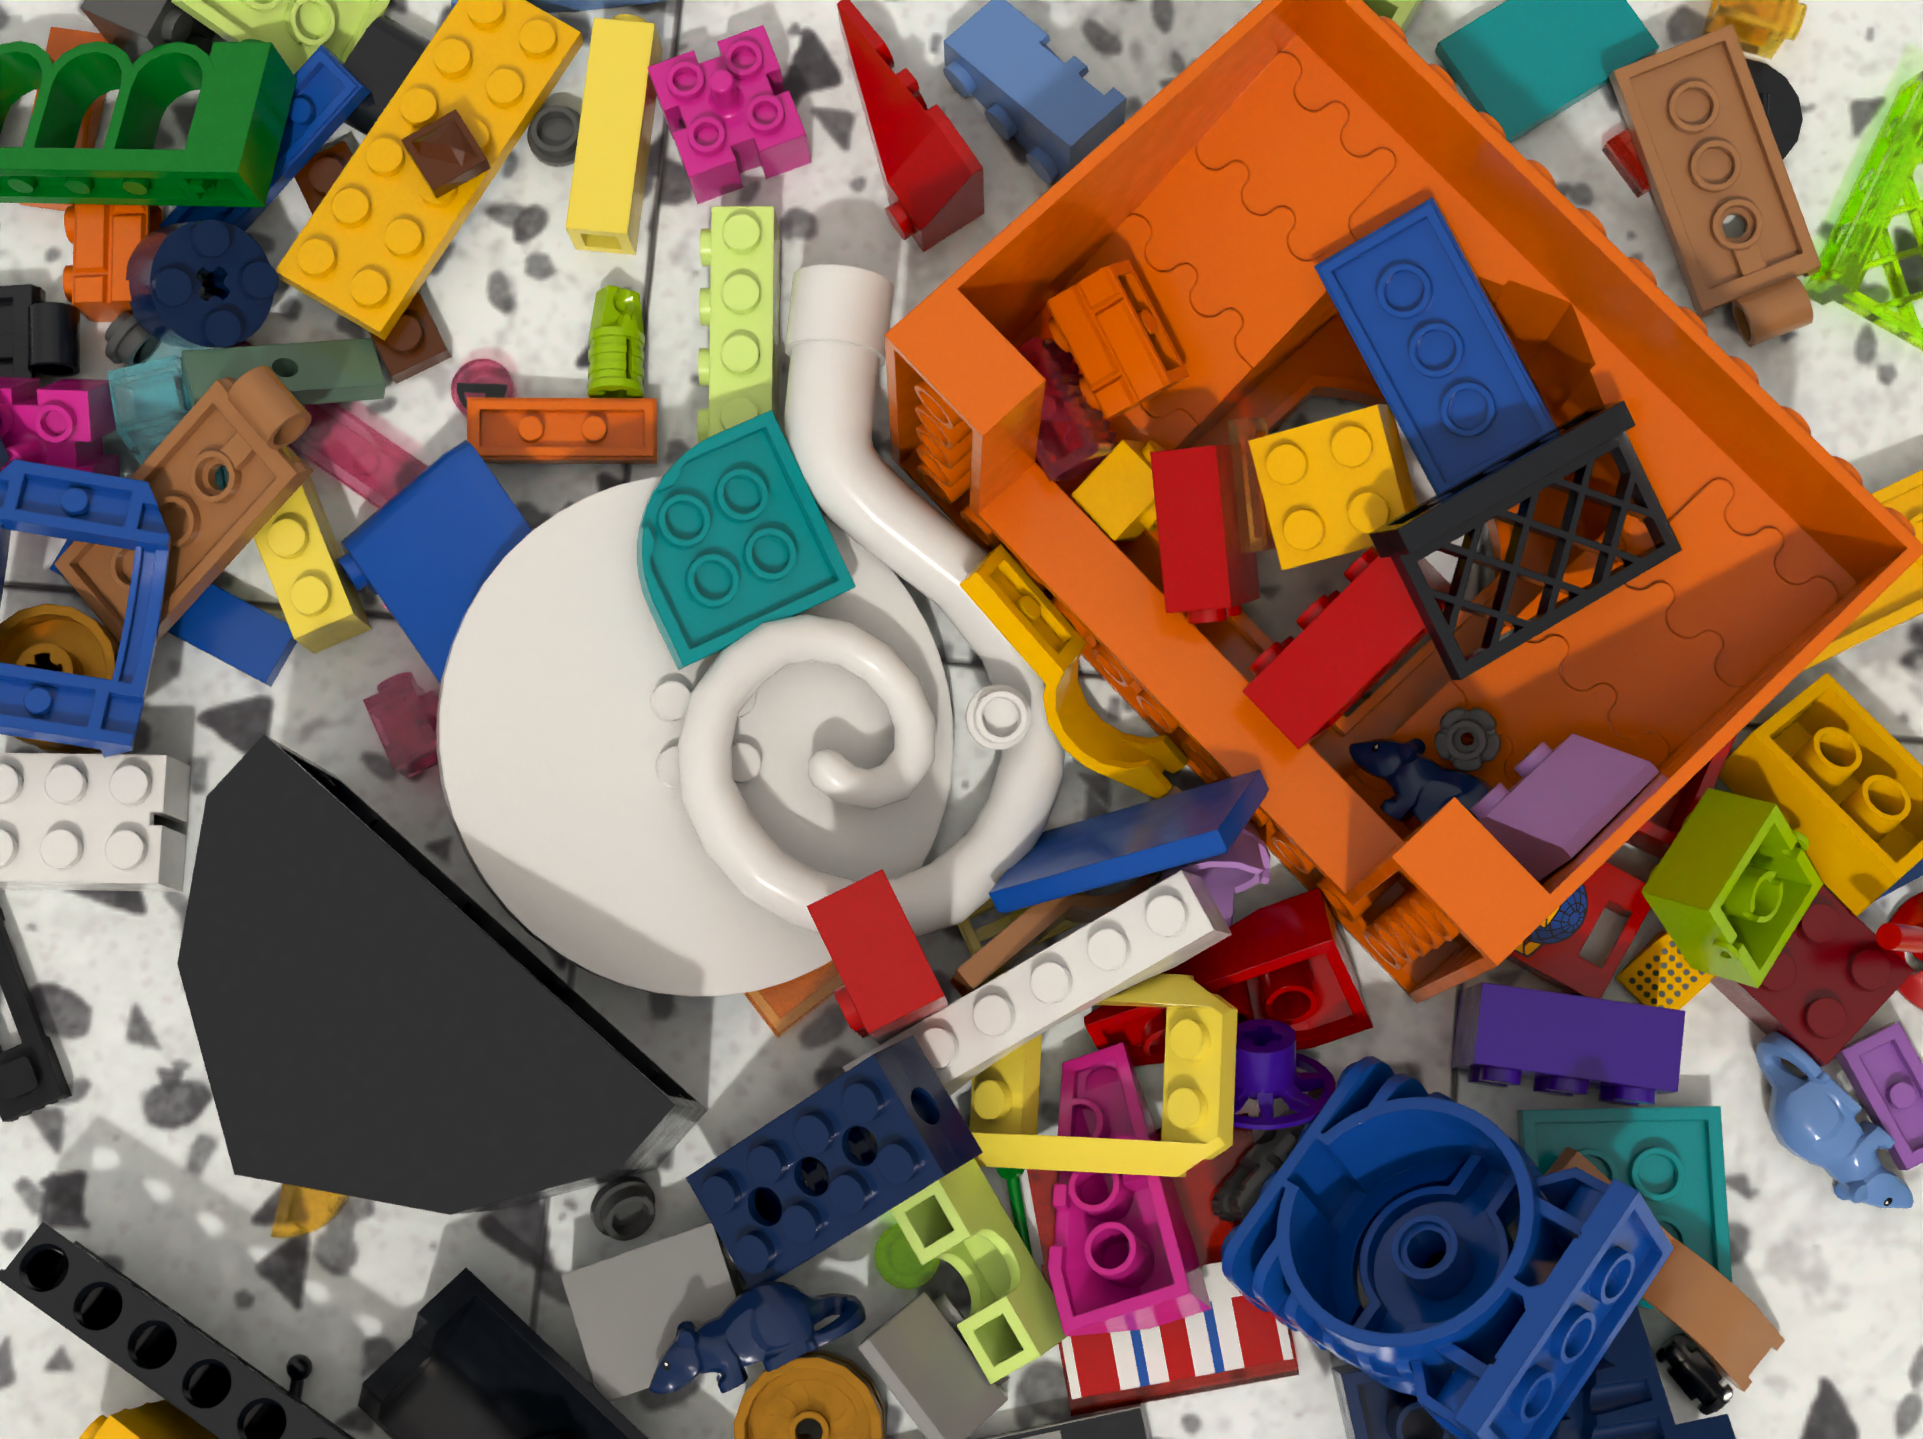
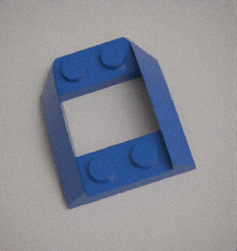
(100, 512)

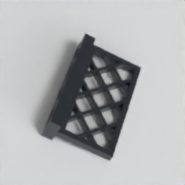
(1501, 486)

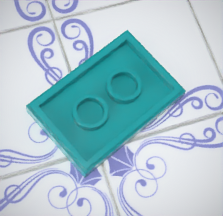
(1542, 56)

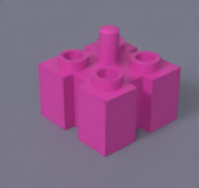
(730, 114)
(58, 423)

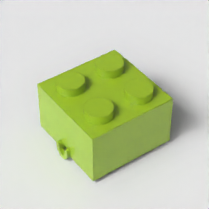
(1733, 886)

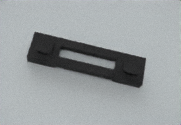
(31, 1070)

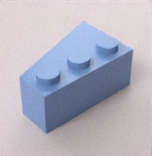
(1030, 89)

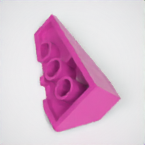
(1119, 1238)

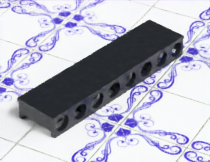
(158, 1343)

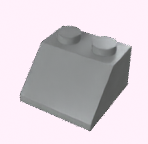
(933, 1368)

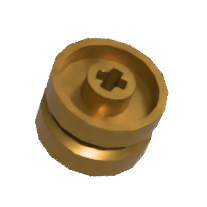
(58, 641)
(813, 1387)

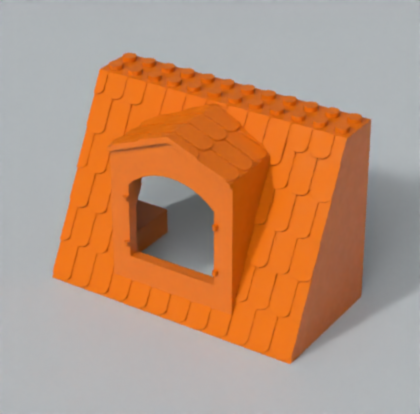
(1224, 201)

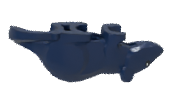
(1417, 781)
(762, 1324)

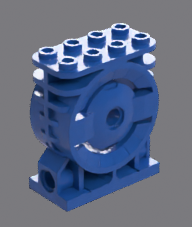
(1496, 1328)

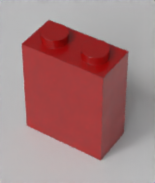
(1201, 534)

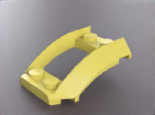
(1195, 1094)

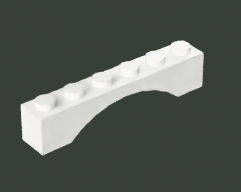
(1073, 974)

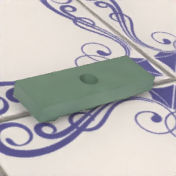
(310, 370)

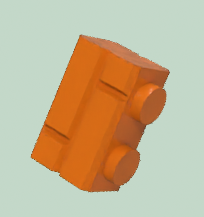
(101, 250)
(1115, 339)

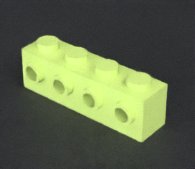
(741, 315)

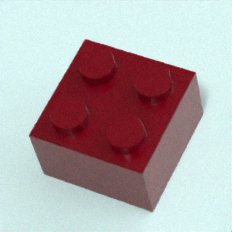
(1822, 982)

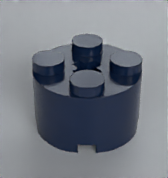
(235, 281)

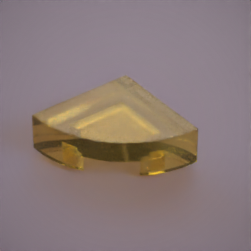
(305, 1210)

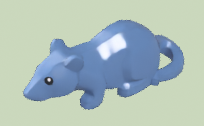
(1819, 1125)

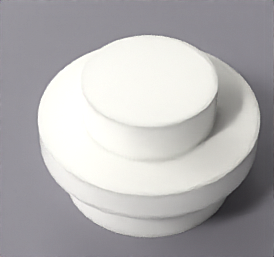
(998, 717)

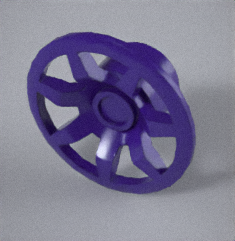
(1268, 1072)

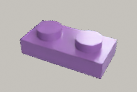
(1890, 1087)

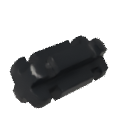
(1694, 1374)

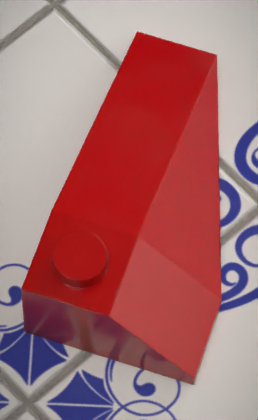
(923, 160)
(1274, 966)

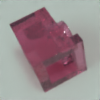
(405, 723)

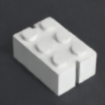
(92, 822)

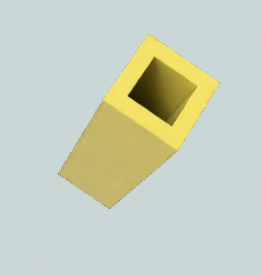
(614, 136)

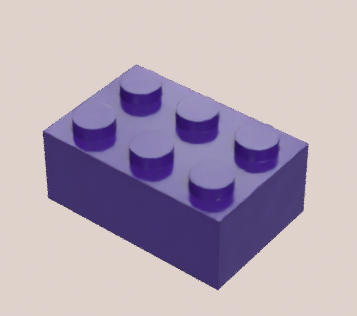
(1567, 1043)

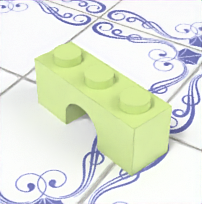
(1011, 1302)

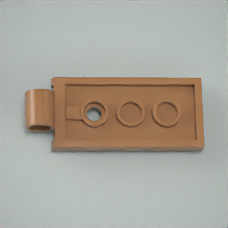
(1712, 158)
(231, 426)

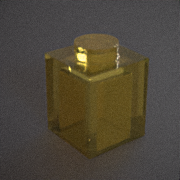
(1757, 23)

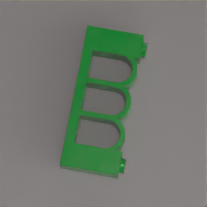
(228, 146)

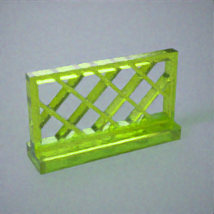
(1865, 220)

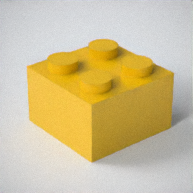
(1332, 483)

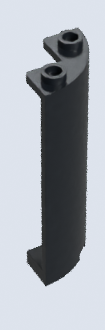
(483, 1376)

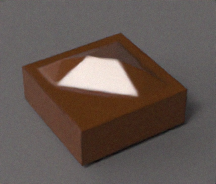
(446, 153)

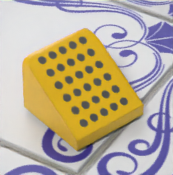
(1662, 975)

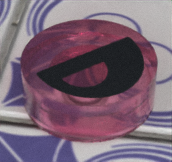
(481, 379)

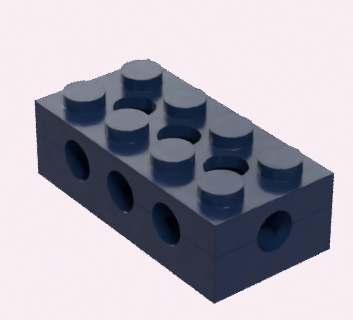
(901, 1139)

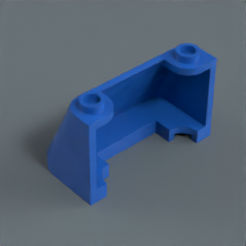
(435, 548)

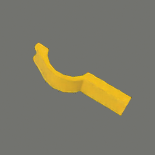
(1053, 652)

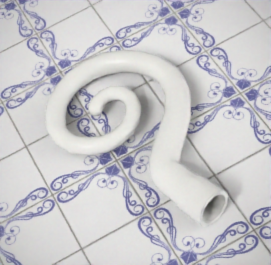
(828, 422)

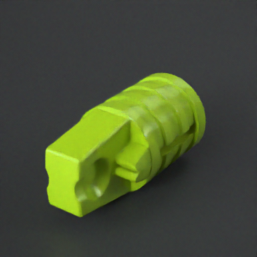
(616, 345)

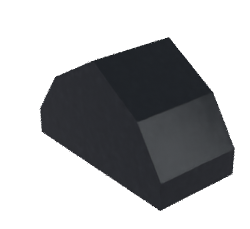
(386, 1025)

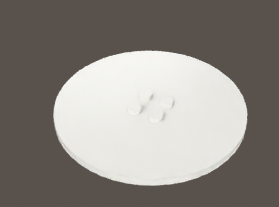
(568, 773)

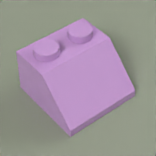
(1561, 800)

